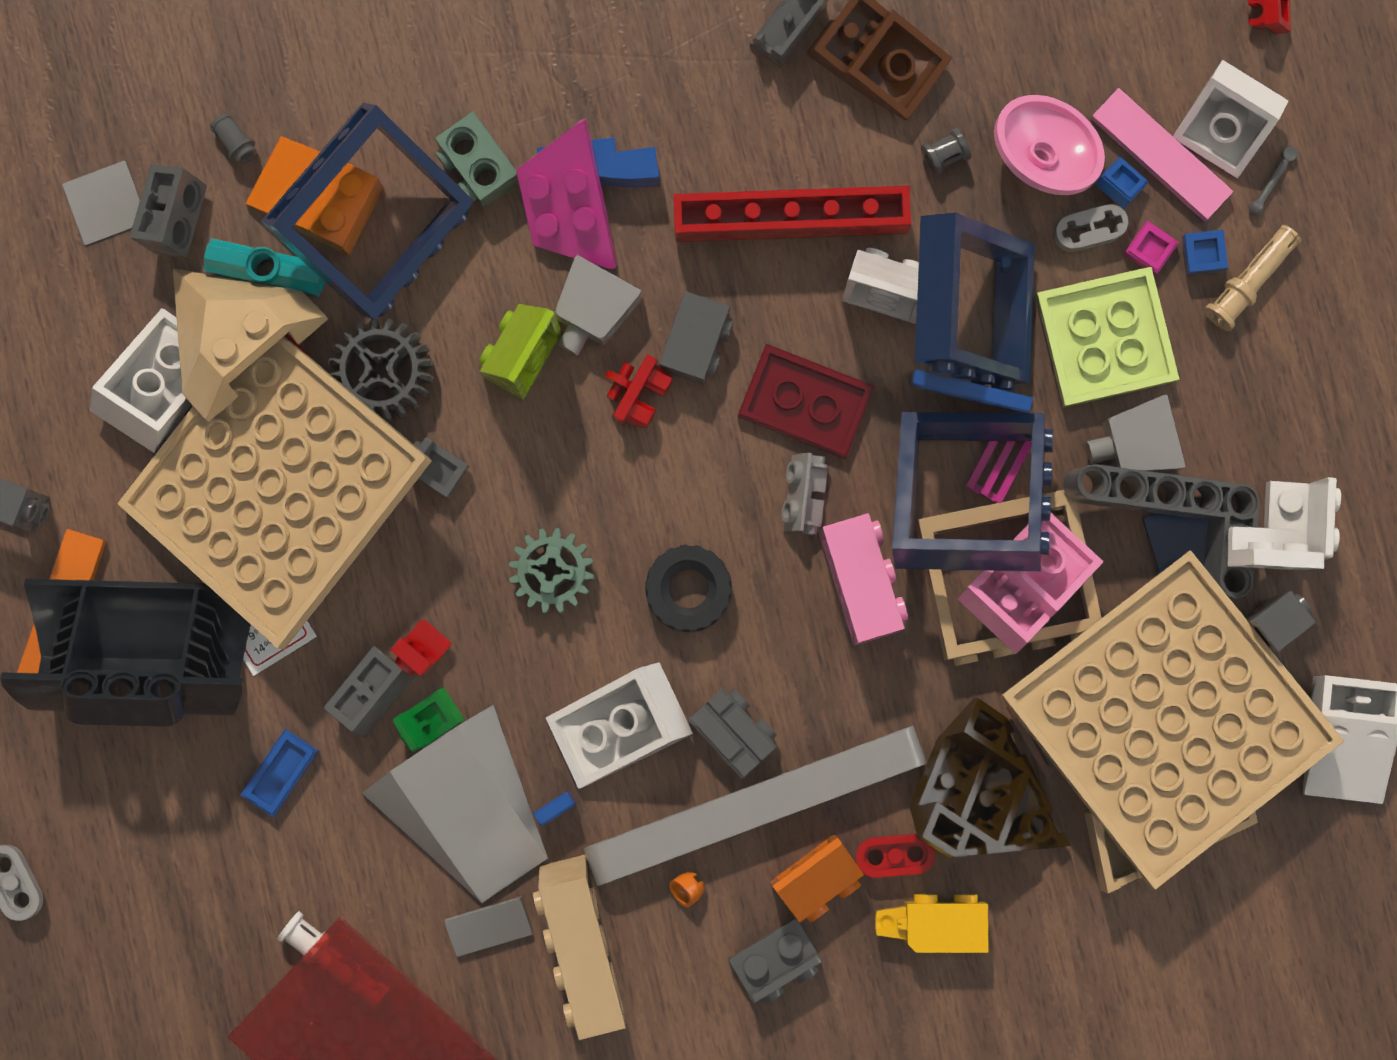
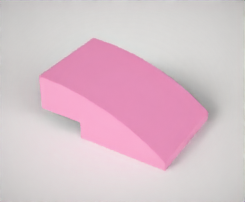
(1021, 602)

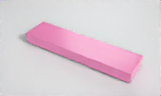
(1161, 154)

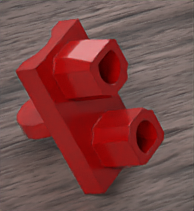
(630, 407)

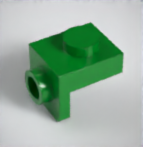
(428, 720)

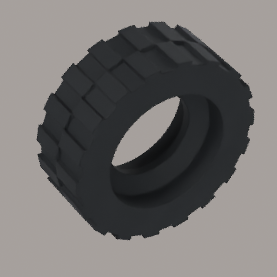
(696, 559)

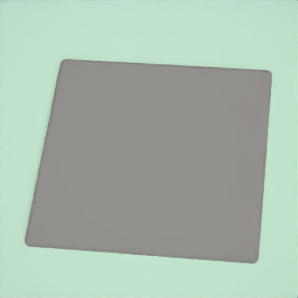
(103, 202)

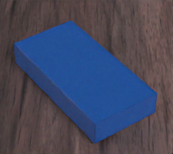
(279, 772)

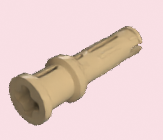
(1242, 291)

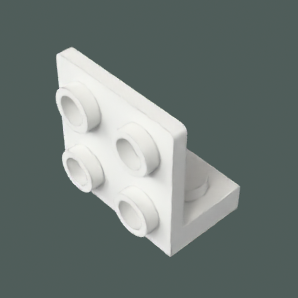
(1306, 509)

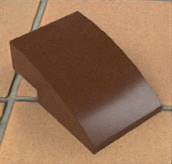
(880, 55)

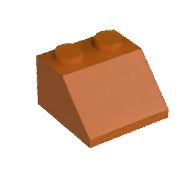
(818, 879)

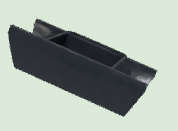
(132, 652)

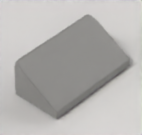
(488, 926)

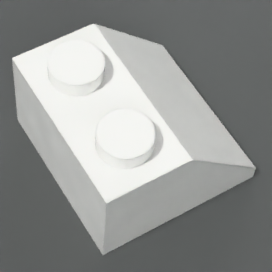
(1230, 119)

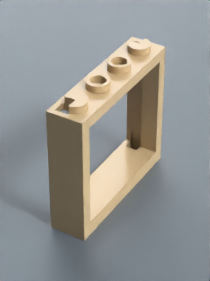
(988, 514)

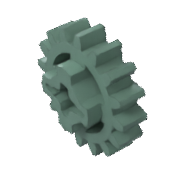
(553, 553)

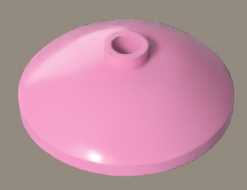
(1049, 145)

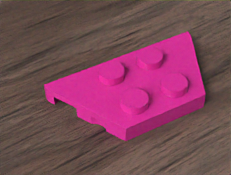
(567, 199)

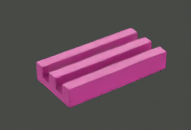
(985, 490)

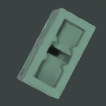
(483, 157)

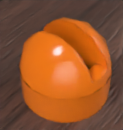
(686, 889)

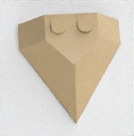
(228, 327)

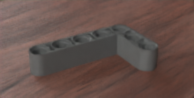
(1178, 502)

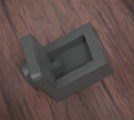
(445, 469)

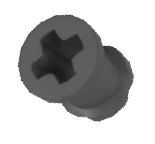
(946, 151)

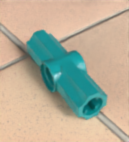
(242, 261)

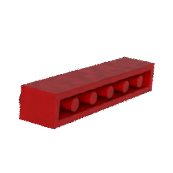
(792, 213)

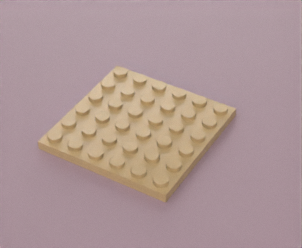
(275, 489)
(1172, 720)

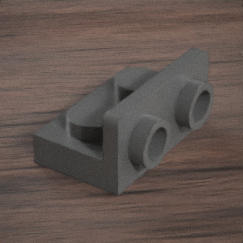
(776, 961)

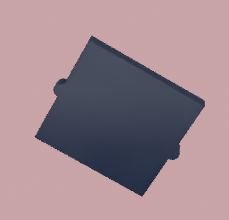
(1174, 537)

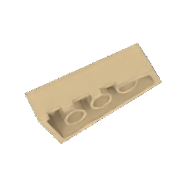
(579, 948)

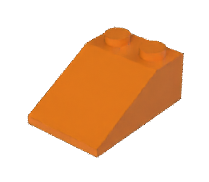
(340, 209)

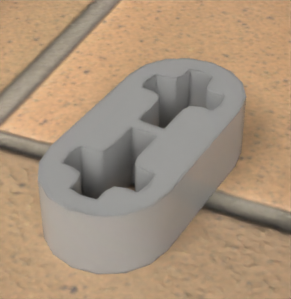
(1088, 219)

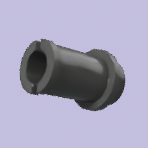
(238, 145)

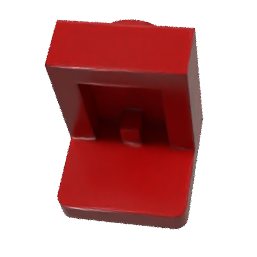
(420, 649)

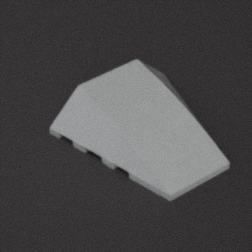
(465, 806)

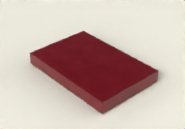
(805, 401)

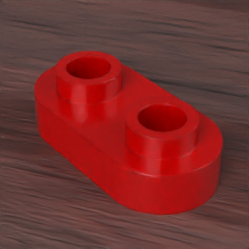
(894, 856)

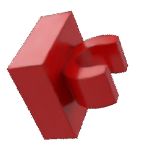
(1275, 15)

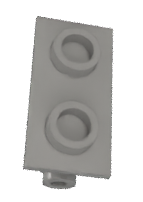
(805, 475)

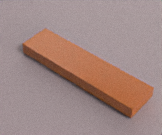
(76, 560)

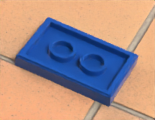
(970, 391)

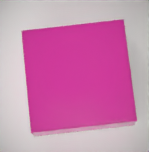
(1151, 247)

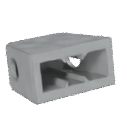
(593, 305)
(1140, 439)

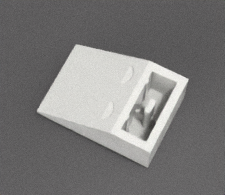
(1367, 722)

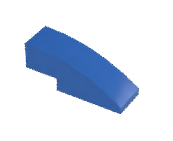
(624, 168)

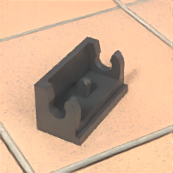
(787, 28)
(368, 692)

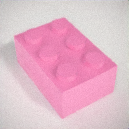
(863, 578)

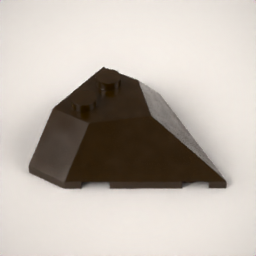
(981, 791)

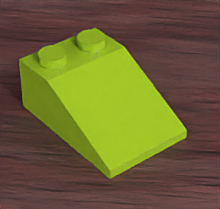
(521, 349)

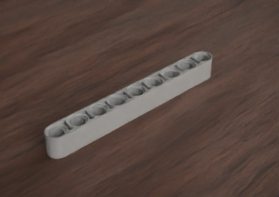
(755, 805)

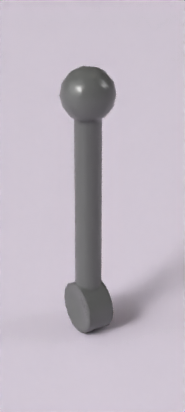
(1288, 155)

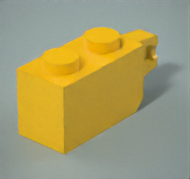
(937, 925)

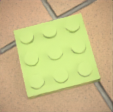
(1107, 337)

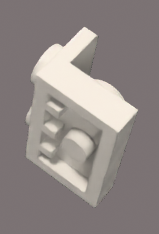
(1270, 549)

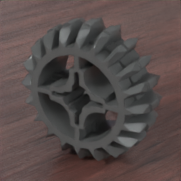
(394, 357)

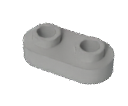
(16, 881)

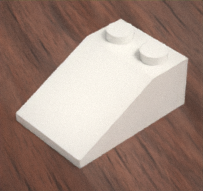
(883, 285)
(144, 385)
(619, 724)

